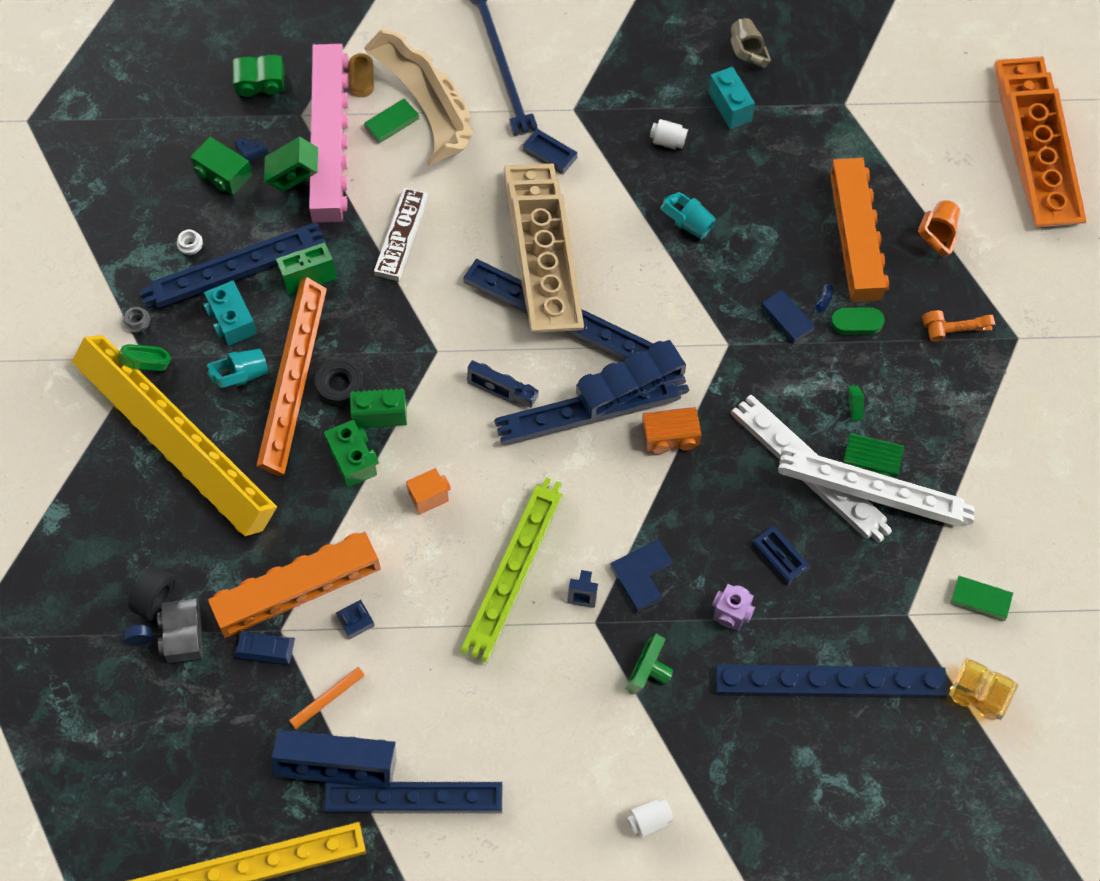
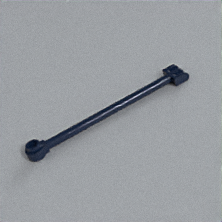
(520, 118)

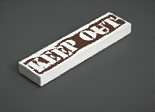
(401, 234)

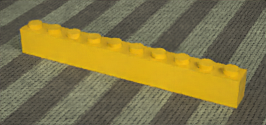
(175, 436)

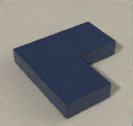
(634, 573)

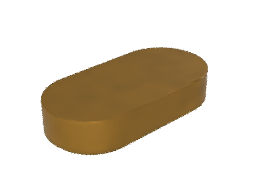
(361, 75)

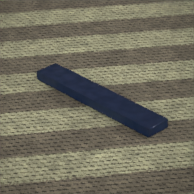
(414, 798)

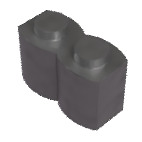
(180, 631)

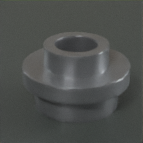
(133, 314)

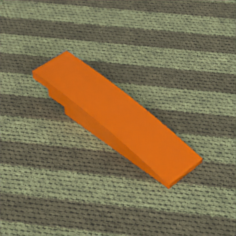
(1040, 141)

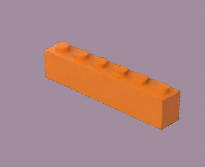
(858, 231)
(294, 584)

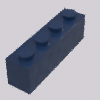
(334, 759)

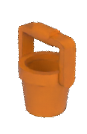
(941, 227)

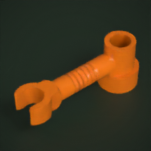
(937, 326)

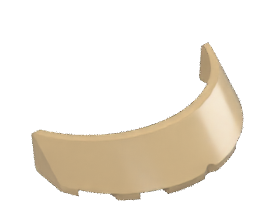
(430, 87)

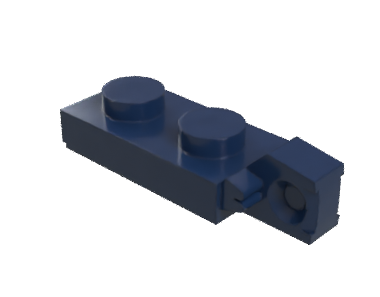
(500, 384)

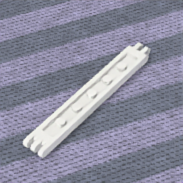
(776, 435)
(875, 487)

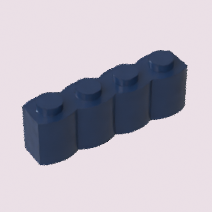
(631, 378)

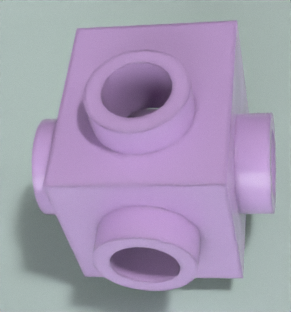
(733, 607)

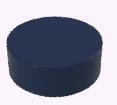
(137, 635)

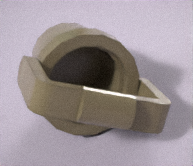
(749, 43)

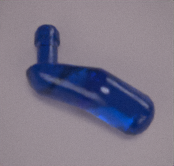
(826, 298)

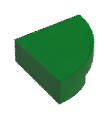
(856, 402)

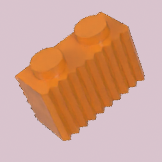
(671, 430)

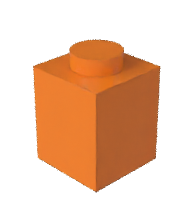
(428, 490)

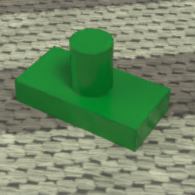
(649, 666)

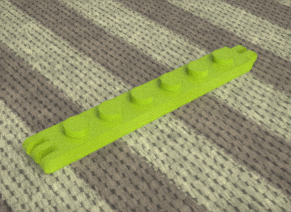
(513, 570)

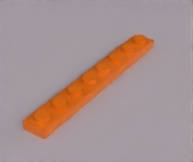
(291, 377)

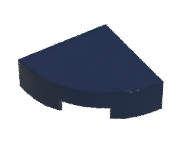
(250, 149)

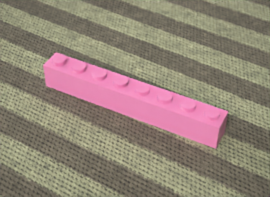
(328, 132)

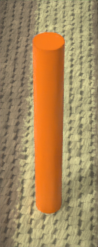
(326, 698)

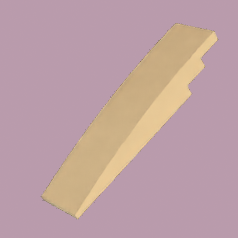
(543, 248)

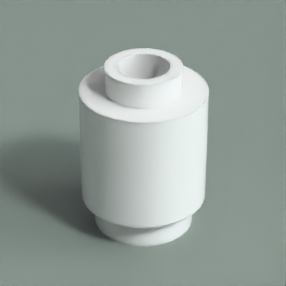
(668, 134)
(650, 817)

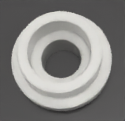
(186, 237)

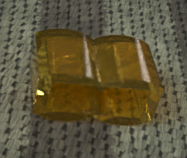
(982, 689)

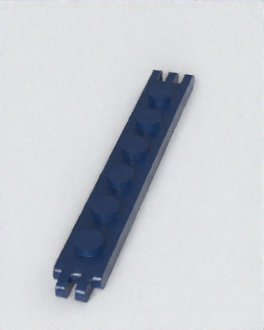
(229, 267)
(572, 413)

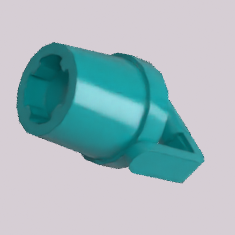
(692, 218)
(242, 365)

